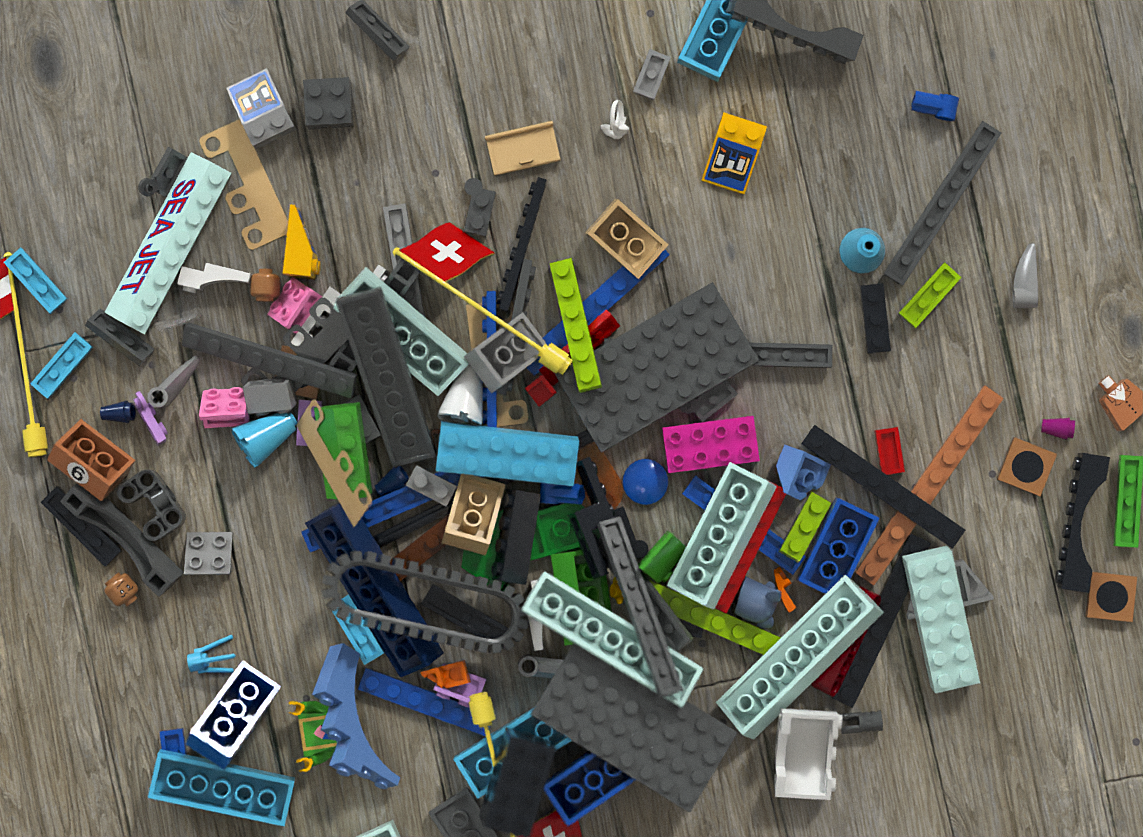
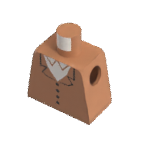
(1121, 402)

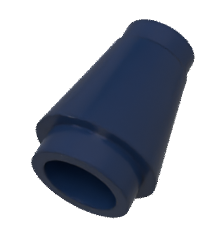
(119, 412)
(392, 481)

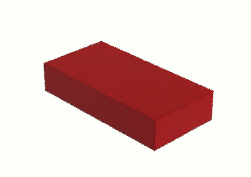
(889, 450)

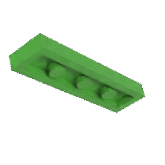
(1128, 501)

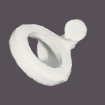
(618, 127)

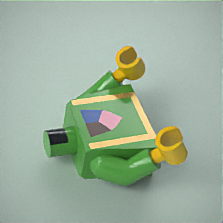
(314, 741)

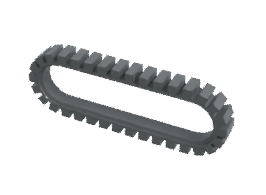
(424, 573)

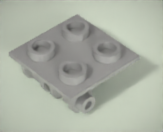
(208, 553)

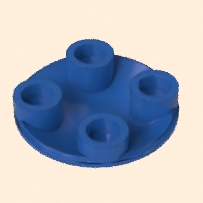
(645, 481)

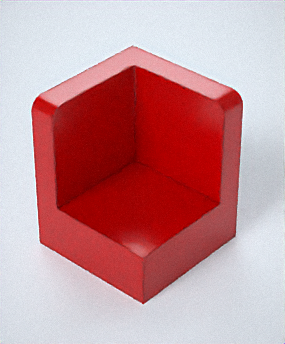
(540, 390)

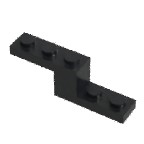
(587, 519)

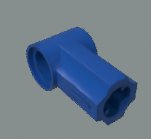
(941, 106)
(561, 493)

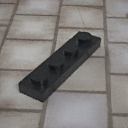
(88, 534)
(463, 614)

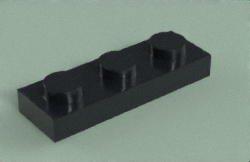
(875, 318)

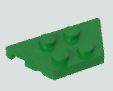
(555, 531)
(479, 564)

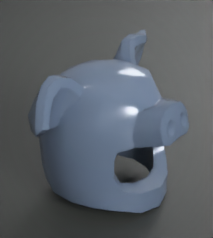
(758, 602)

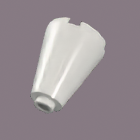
(464, 399)

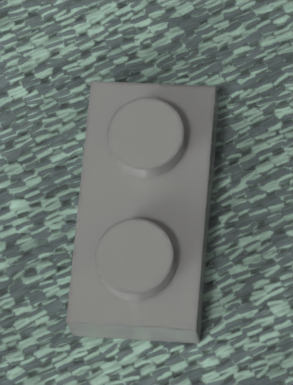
(651, 74)
(431, 485)

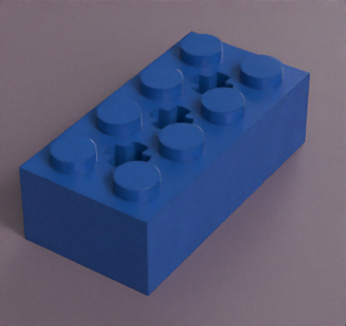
(831, 533)

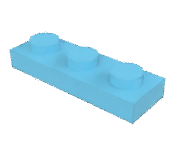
(35, 280)
(61, 365)
(360, 636)

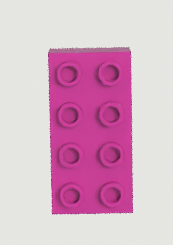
(710, 444)

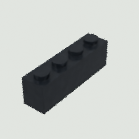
(515, 536)

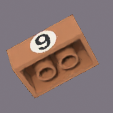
(91, 460)

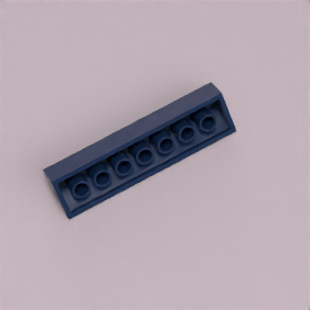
(374, 589)

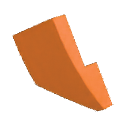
(781, 582)
(449, 675)

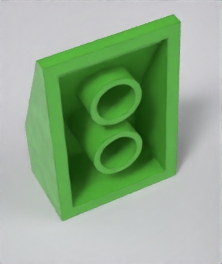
(662, 557)

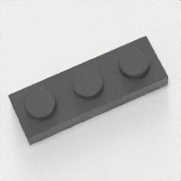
(377, 29)
(119, 337)

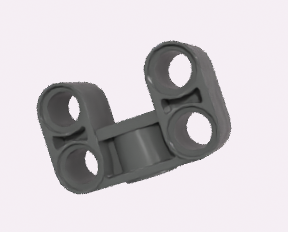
(160, 497)

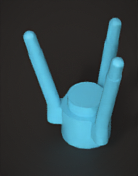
(200, 661)

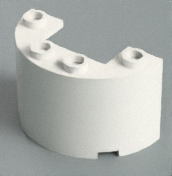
(805, 753)

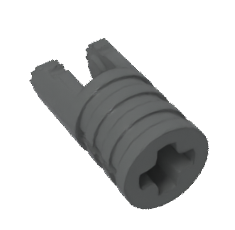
(866, 722)

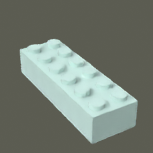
(427, 350)
(721, 535)
(941, 619)

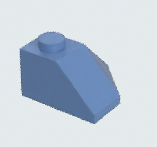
(800, 472)

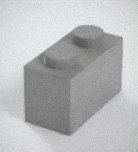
(270, 396)

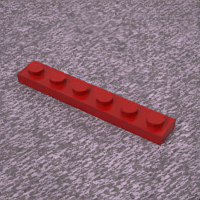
(751, 550)

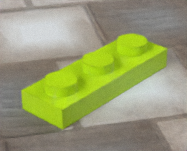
(929, 295)
(804, 527)

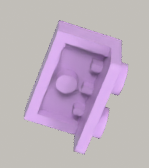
(463, 691)

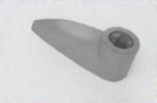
(1025, 282)
(173, 383)

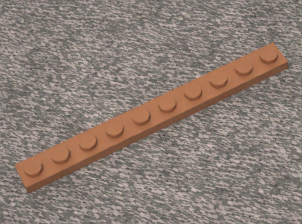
(930, 482)

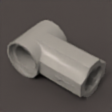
(543, 666)

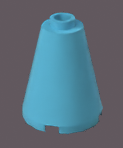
(855, 254)
(263, 436)

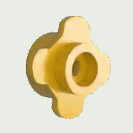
(615, 591)

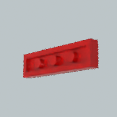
(599, 330)

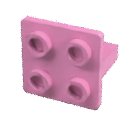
(293, 304)
(223, 408)

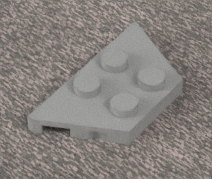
(970, 586)

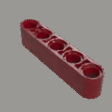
(833, 677)

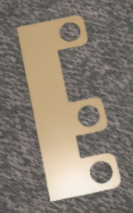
(256, 183)
(477, 337)
(331, 469)

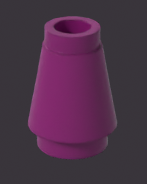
(1059, 427)

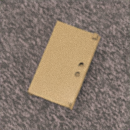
(522, 146)

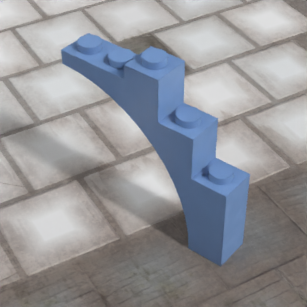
(337, 690)

